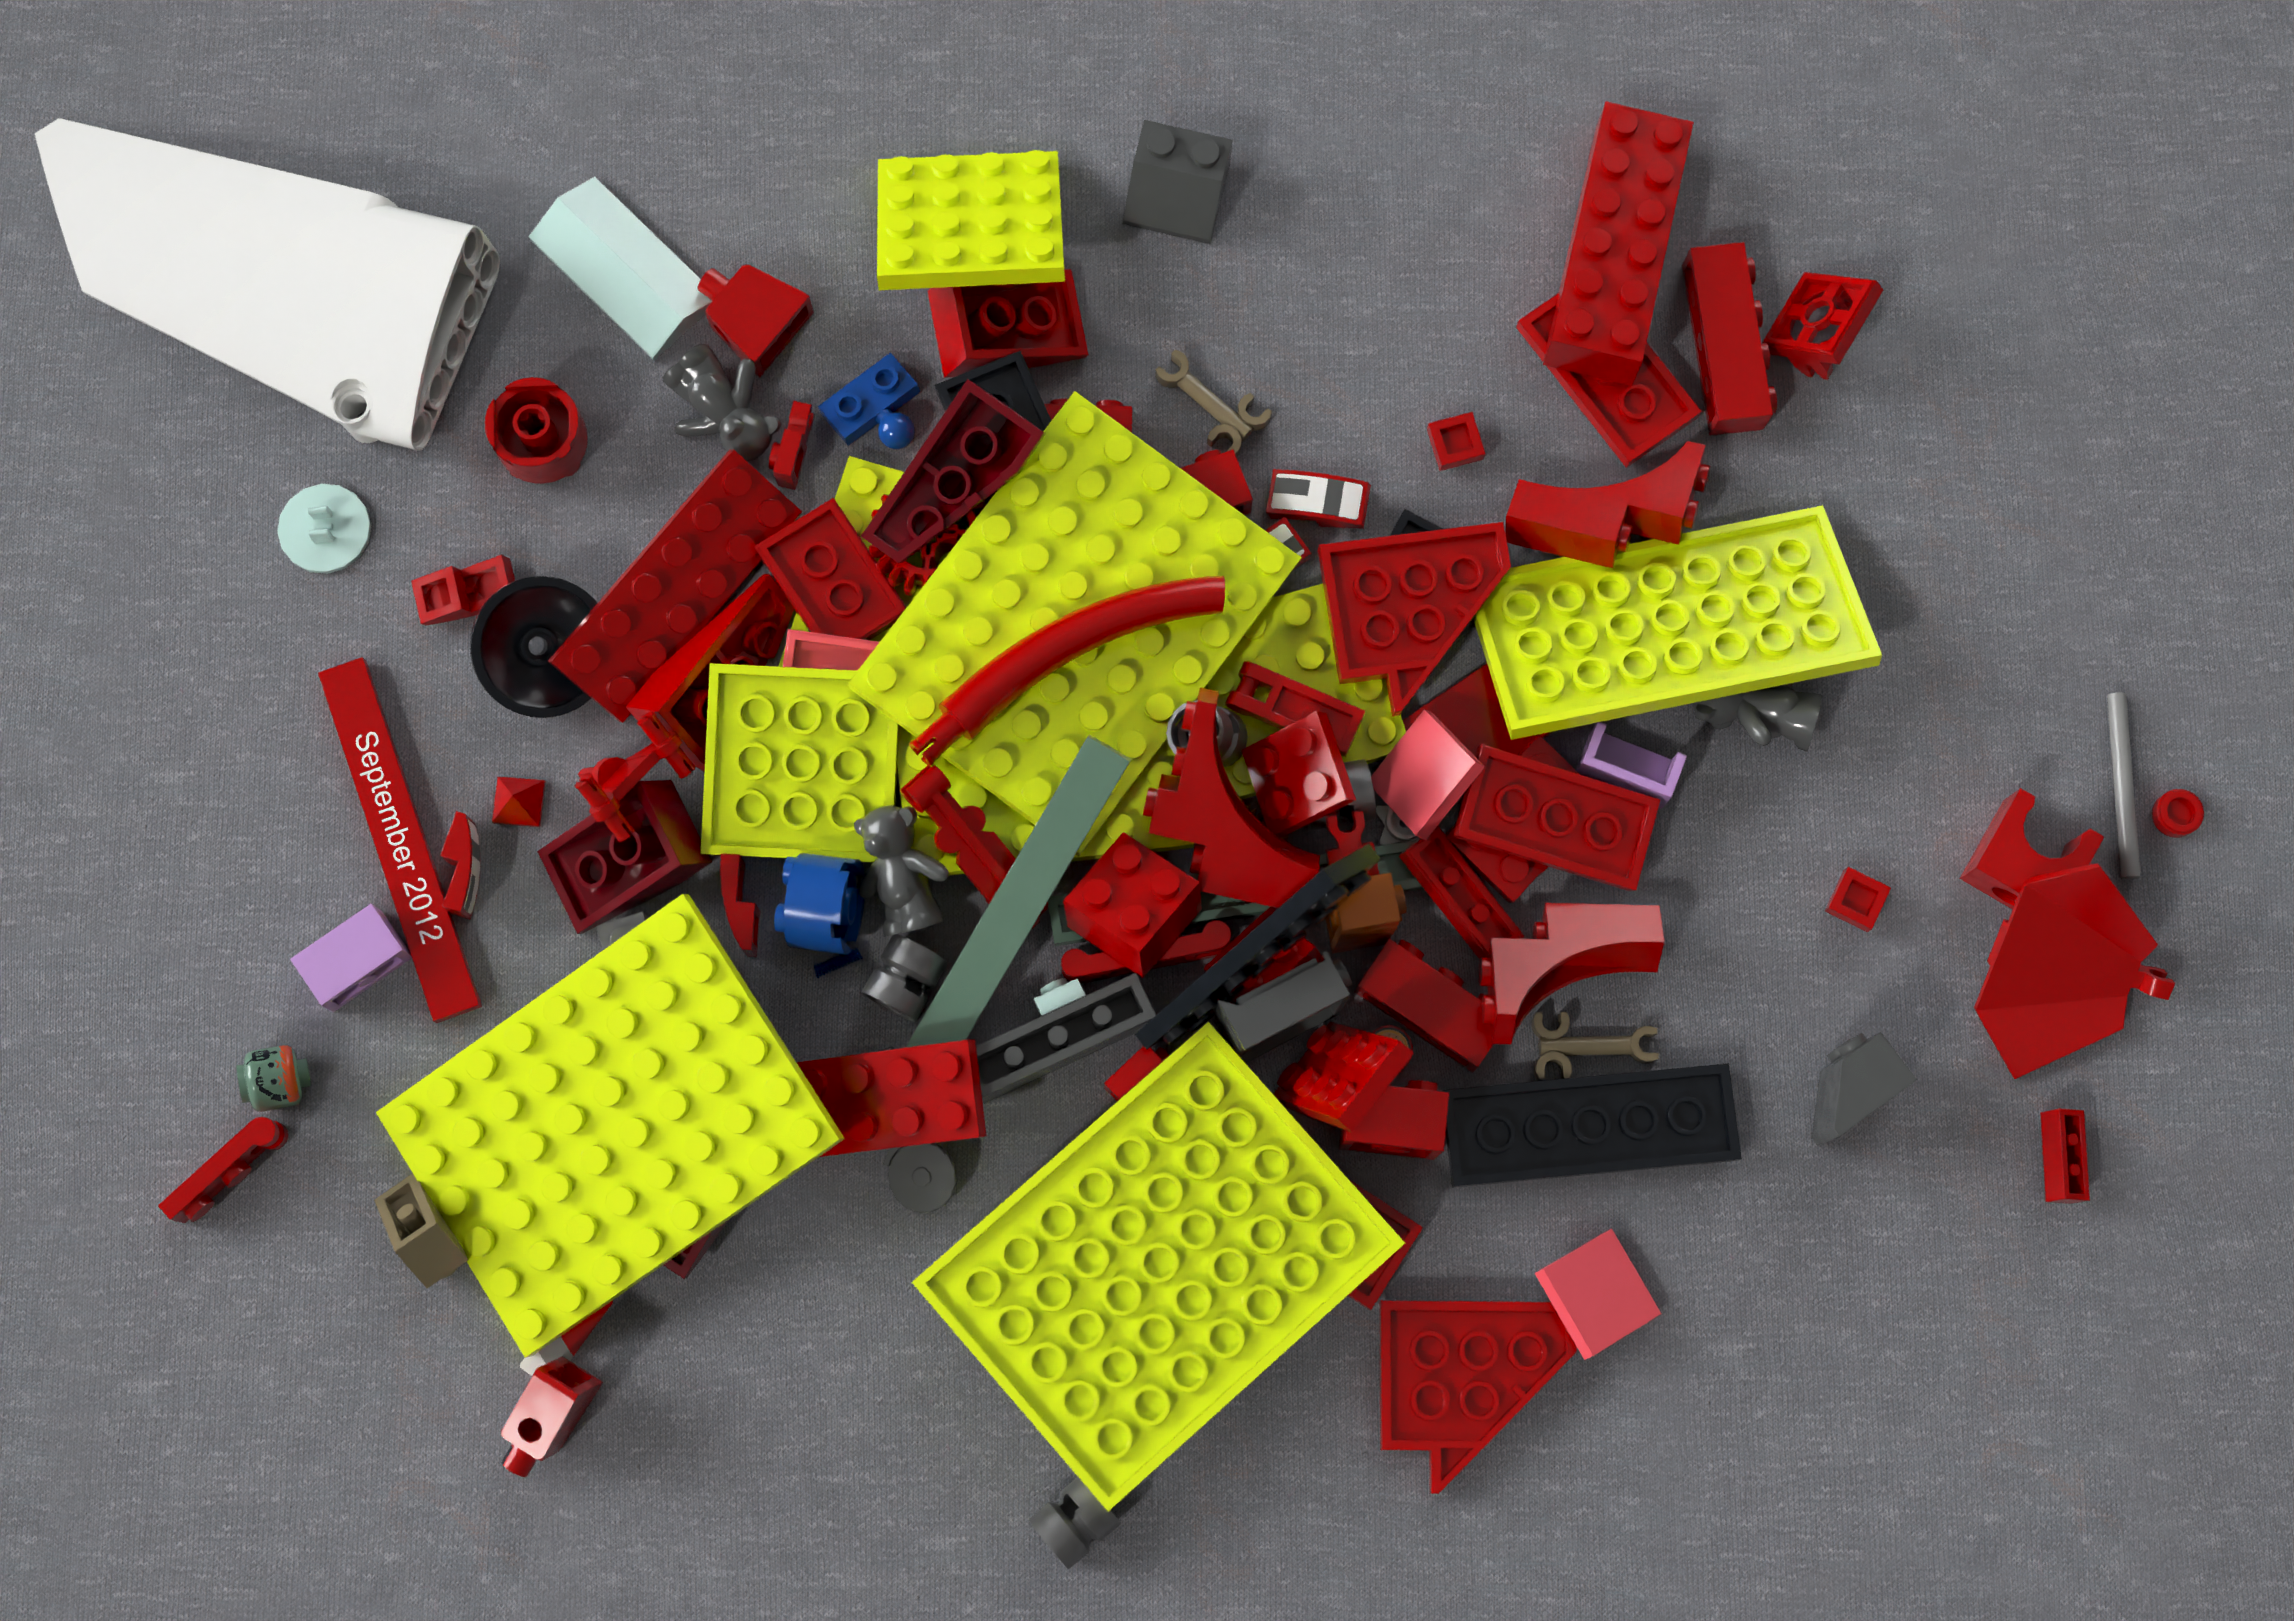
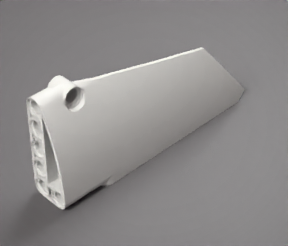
(276, 274)

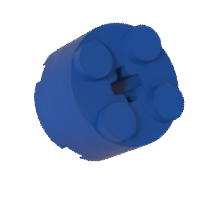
(820, 903)

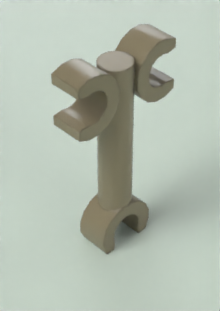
(1233, 425)
(1555, 1047)

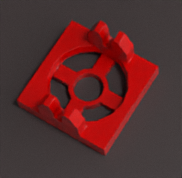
(1814, 290)

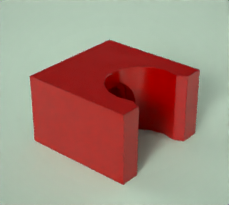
(2007, 860)

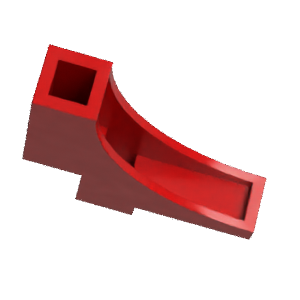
(1203, 808)

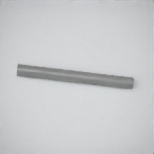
(2123, 786)

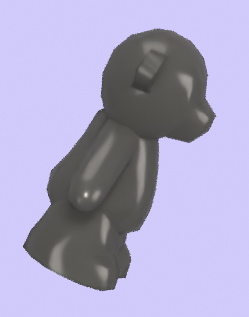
(704, 384)
(1766, 714)
(899, 870)

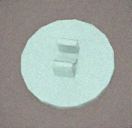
(324, 528)

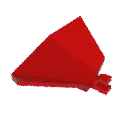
(2064, 968)

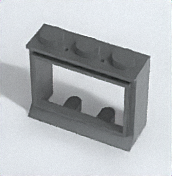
(1284, 1007)

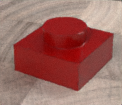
(1456, 441)
(1857, 899)

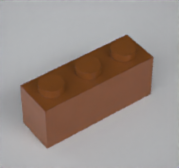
(1367, 916)

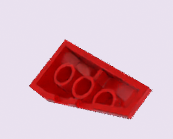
(740, 635)

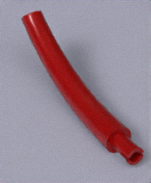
(1056, 644)

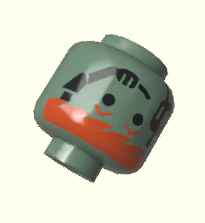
(272, 1078)

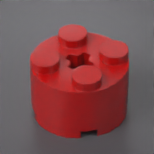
(513, 426)

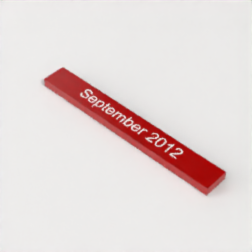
(399, 840)

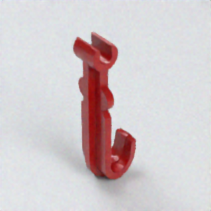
(979, 852)

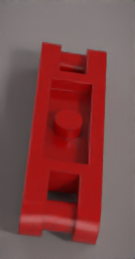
(1185, 949)

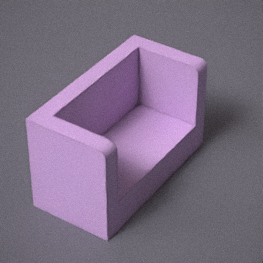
(1629, 765)
(351, 958)

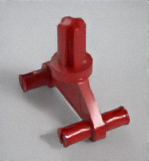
(615, 777)

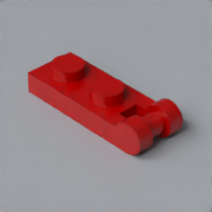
(1291, 702)
(223, 1169)

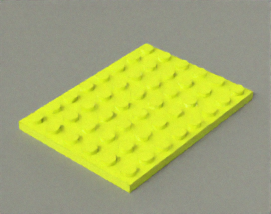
(1073, 528)
(609, 1125)
(1158, 1265)

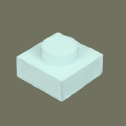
(1058, 995)

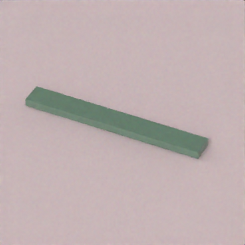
(1022, 894)

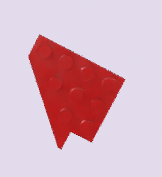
(1407, 600)
(1461, 1374)

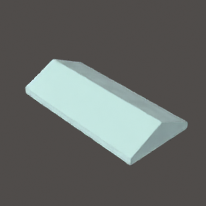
(621, 266)

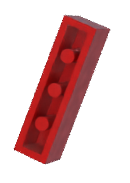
(1728, 338)

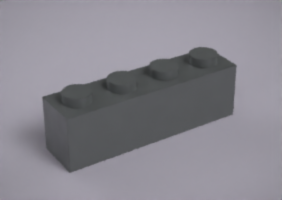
(1062, 1037)

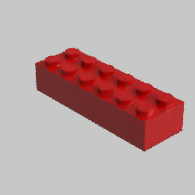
(1618, 244)

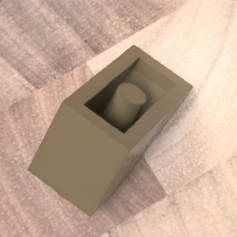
(419, 1232)

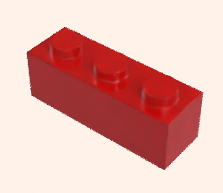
(2065, 1156)

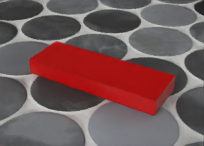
(1458, 892)

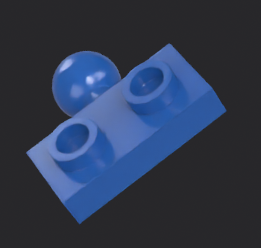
(871, 401)

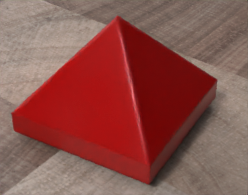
(518, 801)

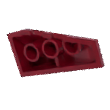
(960, 464)

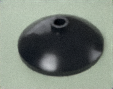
(501, 640)

